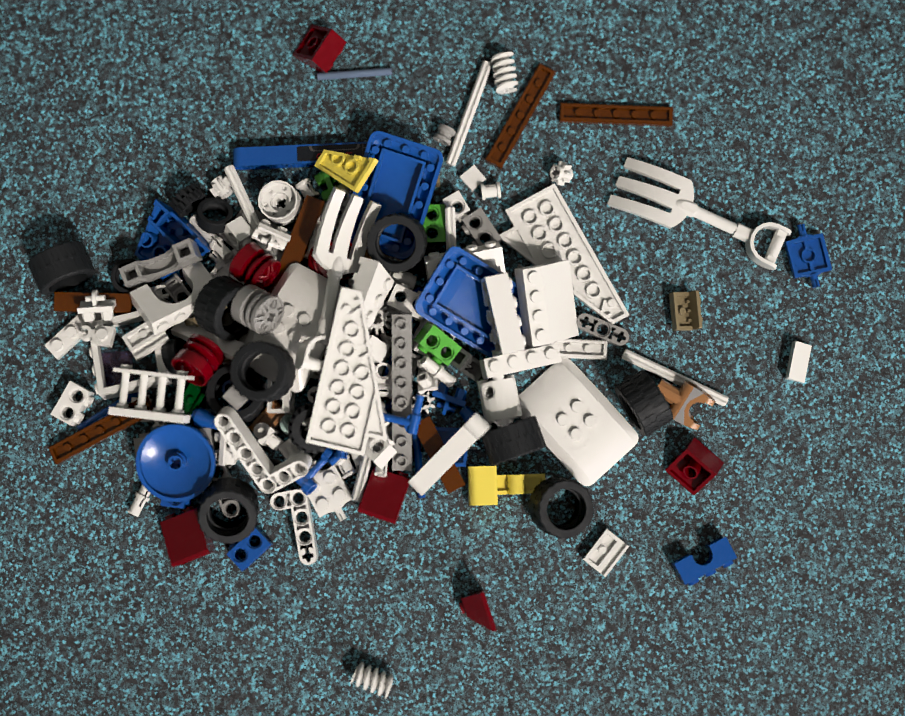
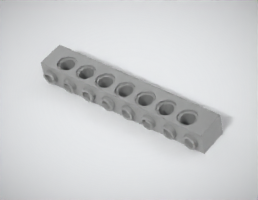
(401, 388)

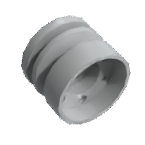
(257, 309)

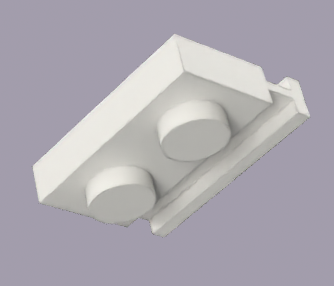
(143, 342)
(605, 552)

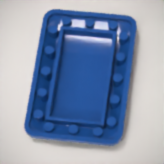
(401, 184)
(456, 300)

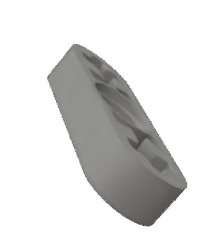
(591, 319)

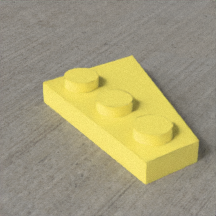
(346, 168)

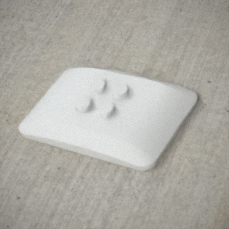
(303, 303)
(577, 421)

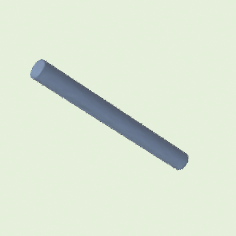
(354, 74)

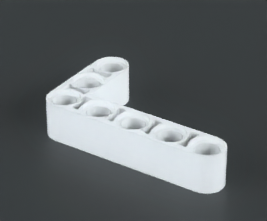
(449, 454)
(257, 455)

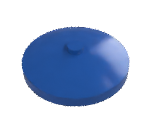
(175, 462)

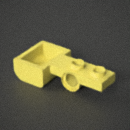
(486, 485)

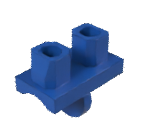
(458, 399)

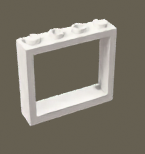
(98, 369)

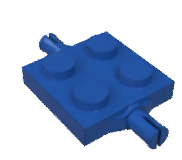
(808, 256)

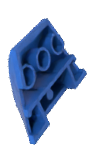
(165, 230)

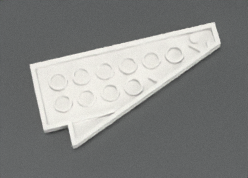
(549, 233)
(348, 392)

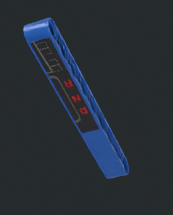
(289, 155)

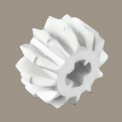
(384, 324)

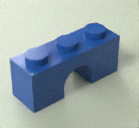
(719, 555)

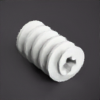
(503, 74)
(372, 679)

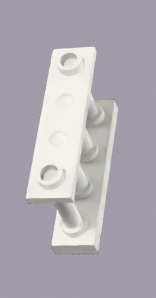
(140, 409)

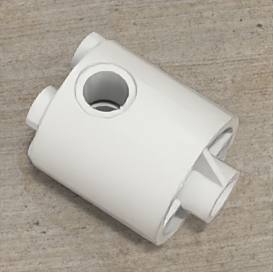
(500, 400)

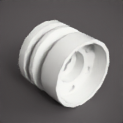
(273, 195)

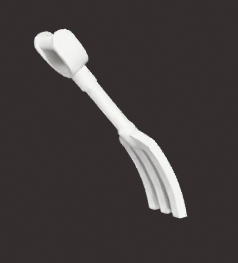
(683, 205)
(336, 262)

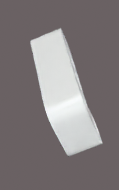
(298, 526)

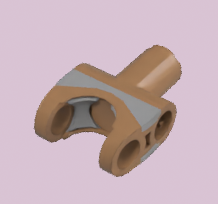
(683, 399)

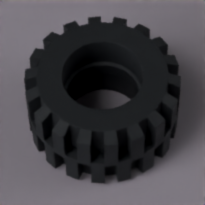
(295, 431)

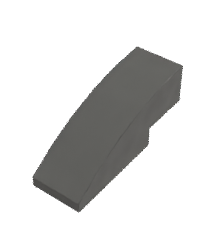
(466, 364)

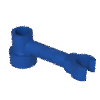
(307, 483)

